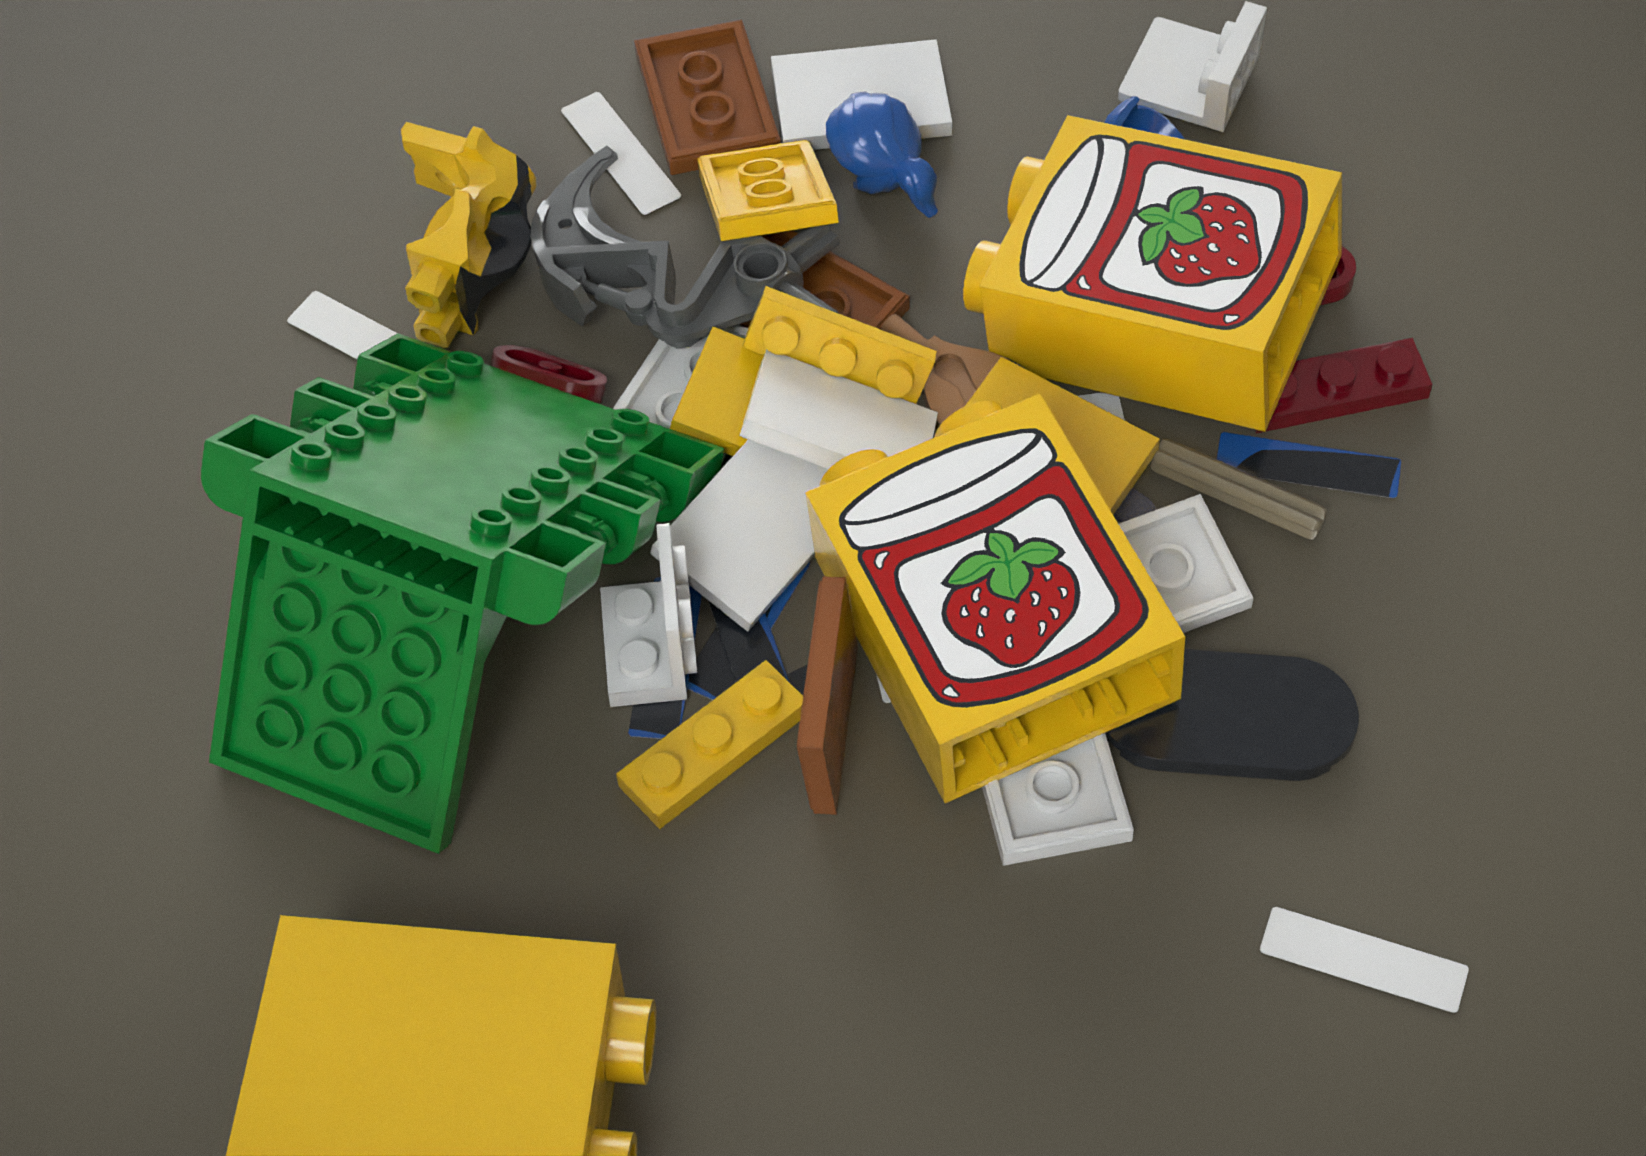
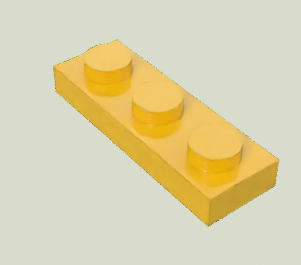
(839, 345)
(711, 744)

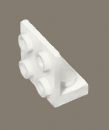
(1194, 70)
(650, 632)

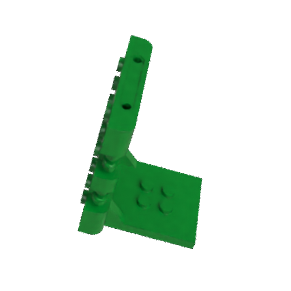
(394, 548)

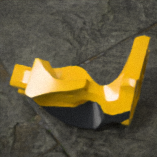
(474, 236)

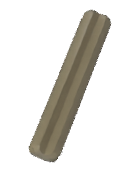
(1239, 489)

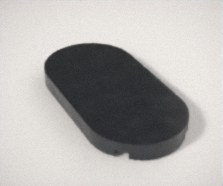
(1246, 719)

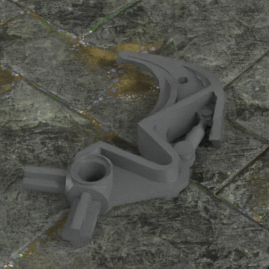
(600, 261)

